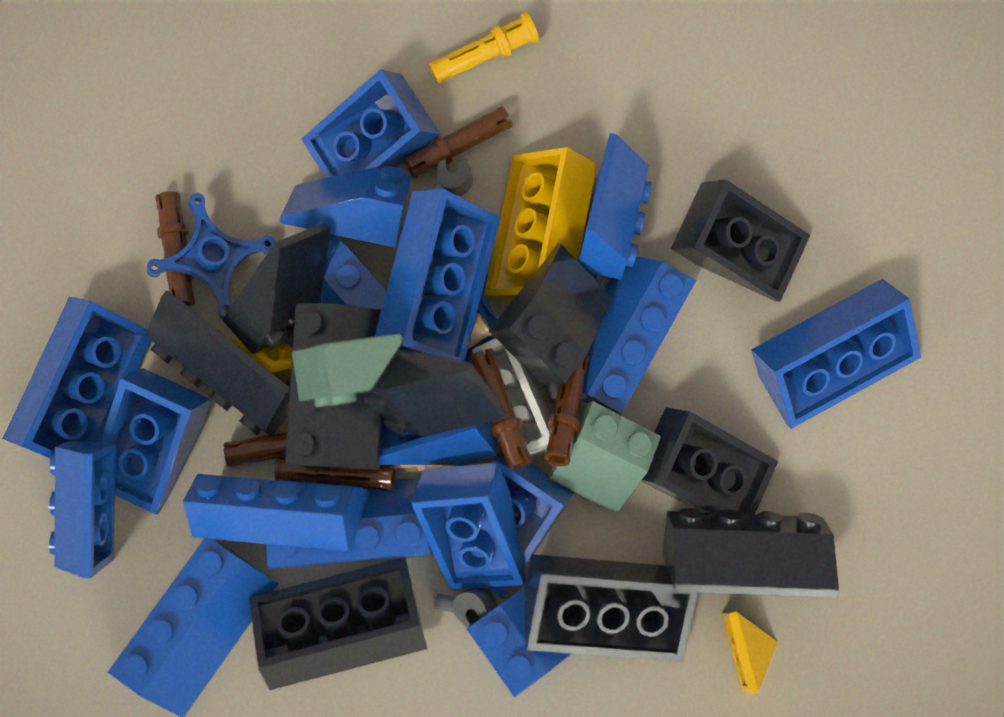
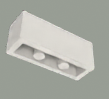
(524, 397)

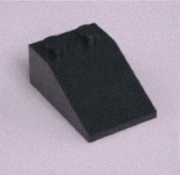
(740, 239)
(286, 276)
(553, 318)
(432, 395)
(707, 465)

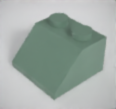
(340, 369)
(606, 457)

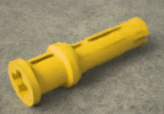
(498, 42)

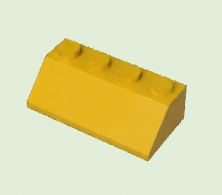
(541, 208)

